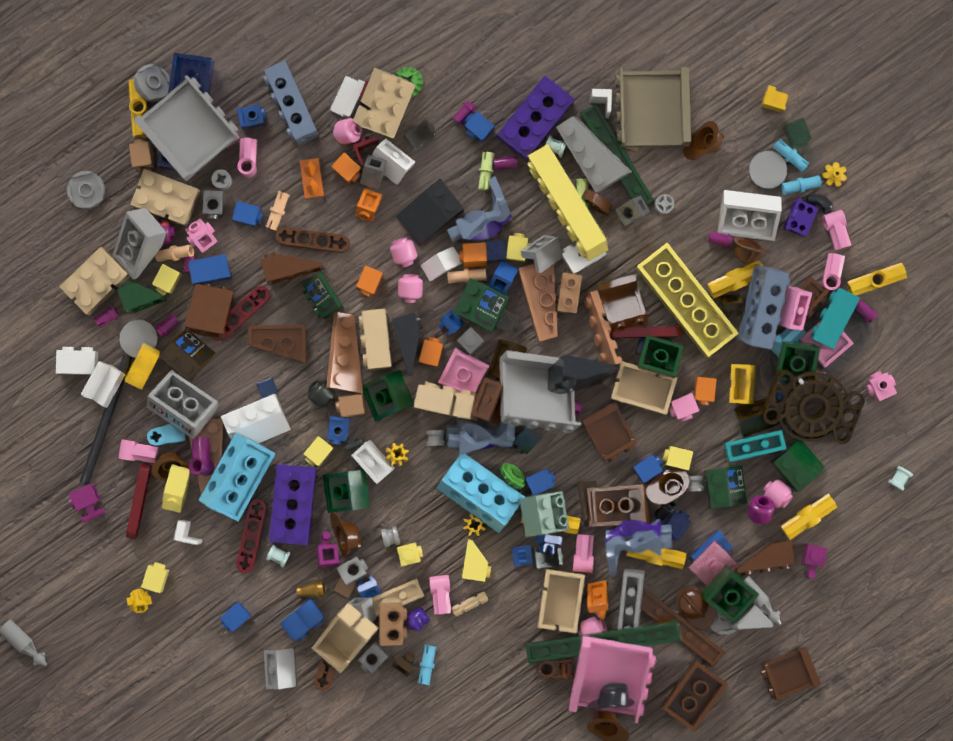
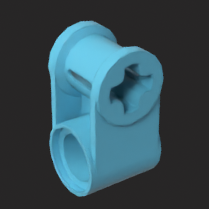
(168, 433)

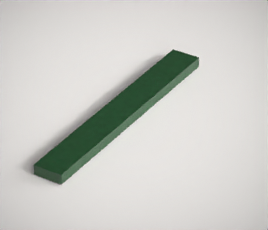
(570, 646)

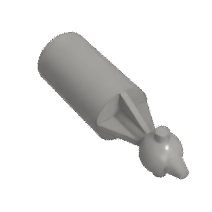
(763, 602)
(21, 642)

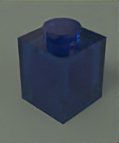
(495, 251)
(679, 524)

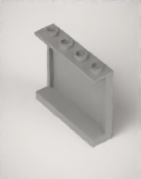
(187, 128)
(527, 397)

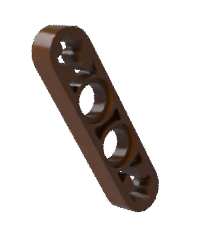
(313, 236)

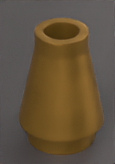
(313, 590)

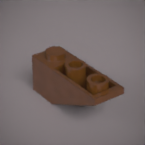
(770, 556)

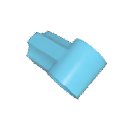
(786, 335)

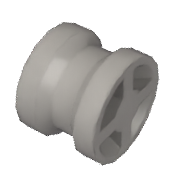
(224, 179)
(665, 201)
(435, 438)
(696, 483)
(390, 536)

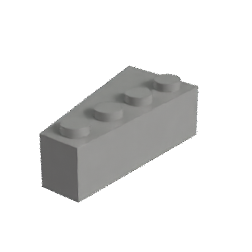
(592, 155)

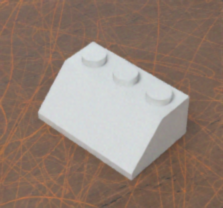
(749, 215)
(257, 420)

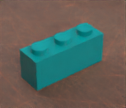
(834, 318)
(754, 446)

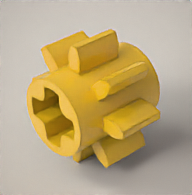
(402, 452)
(472, 528)
(139, 600)

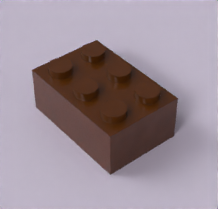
(694, 695)

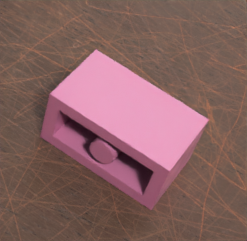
(795, 308)

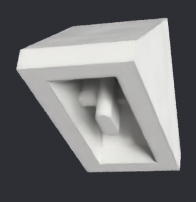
(441, 263)

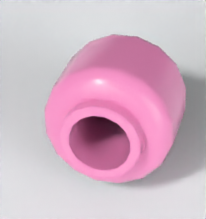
(347, 131)
(403, 252)
(410, 288)
(778, 493)
(592, 625)

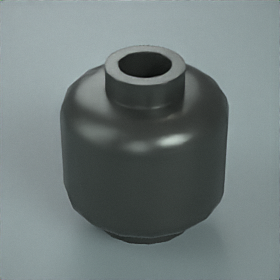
(321, 395)

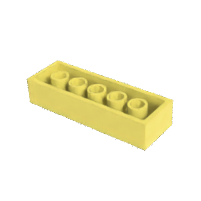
(569, 205)
(686, 300)

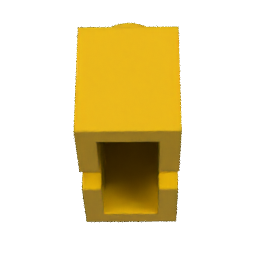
(142, 366)
(742, 383)

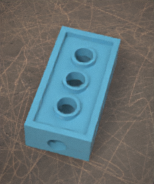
(237, 476)
(494, 503)

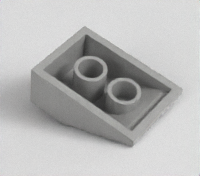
(138, 241)

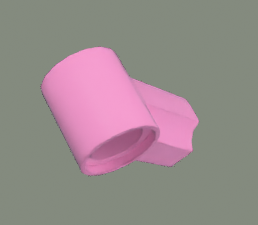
(248, 155)
(835, 224)
(833, 271)
(133, 451)
(583, 558)
(440, 589)

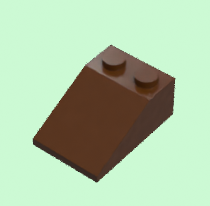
(283, 268)
(617, 504)

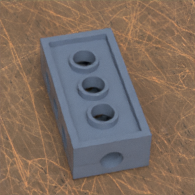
(281, 75)
(759, 302)

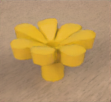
(832, 177)

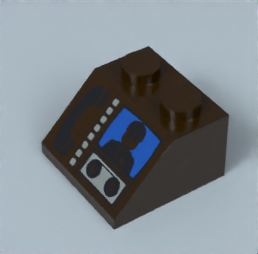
(187, 355)

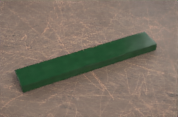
(600, 127)

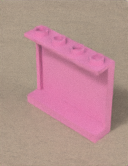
(611, 662)

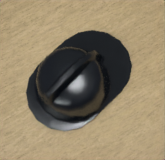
(612, 696)

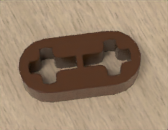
(596, 202)
(320, 672)

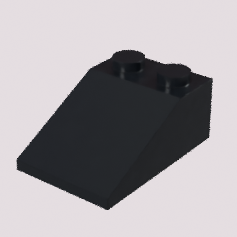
(430, 212)
(408, 335)
(577, 373)

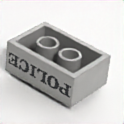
(182, 404)

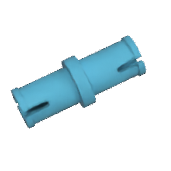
(790, 155)
(801, 184)
(427, 664)

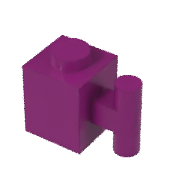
(85, 499)
(327, 553)
(814, 557)

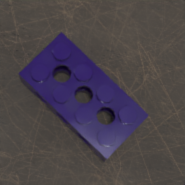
(538, 131)
(281, 512)

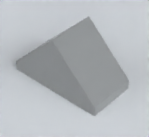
(751, 619)

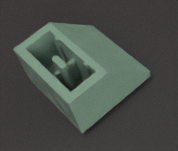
(544, 514)

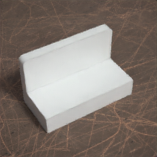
(602, 96)
(347, 97)
(397, 161)
(103, 384)
(373, 461)
(182, 533)

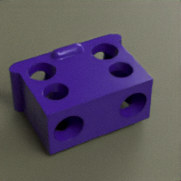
(799, 217)

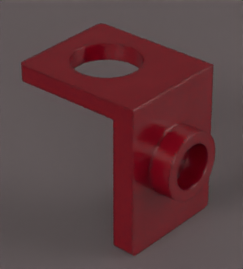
(363, 143)

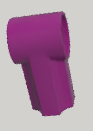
(201, 457)

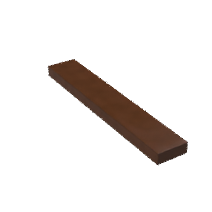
(690, 635)

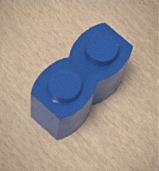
(302, 620)

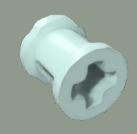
(556, 146)
(900, 478)
(278, 556)

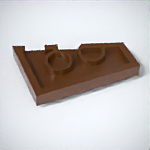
(280, 339)

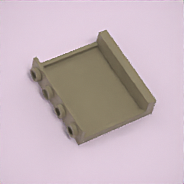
(653, 108)

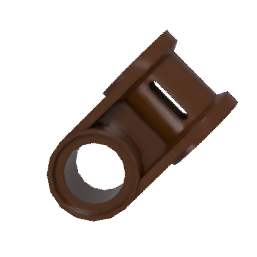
(557, 668)

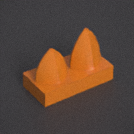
(311, 178)
(598, 598)

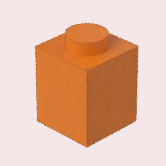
(347, 168)
(473, 255)
(369, 281)
(431, 352)
(704, 390)

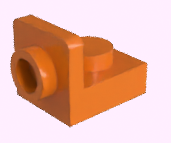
(368, 205)

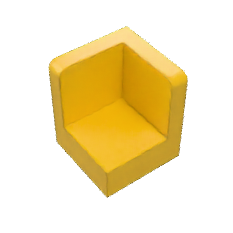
(774, 100)

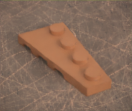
(540, 299)
(601, 329)
(344, 362)
(215, 431)

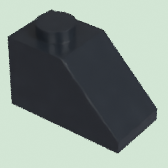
(527, 440)

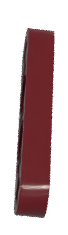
(242, 316)
(641, 332)
(138, 501)
(249, 535)

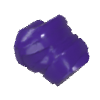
(417, 619)

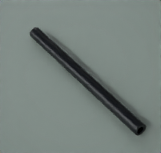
(103, 426)

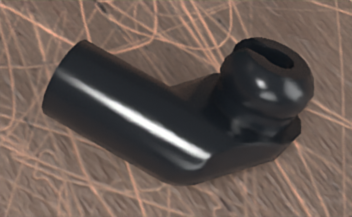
(821, 200)

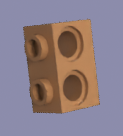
(142, 155)
(569, 293)
(351, 406)
(387, 624)

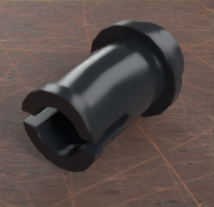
(665, 510)

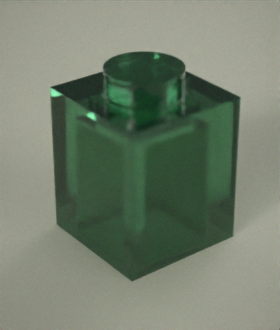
(797, 133)

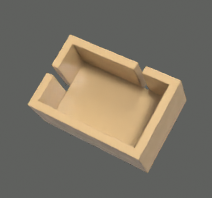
(388, 100)
(165, 197)
(93, 280)
(375, 339)
(643, 388)
(445, 401)
(561, 600)
(344, 638)

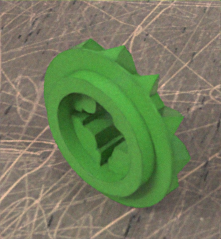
(416, 79)
(513, 475)

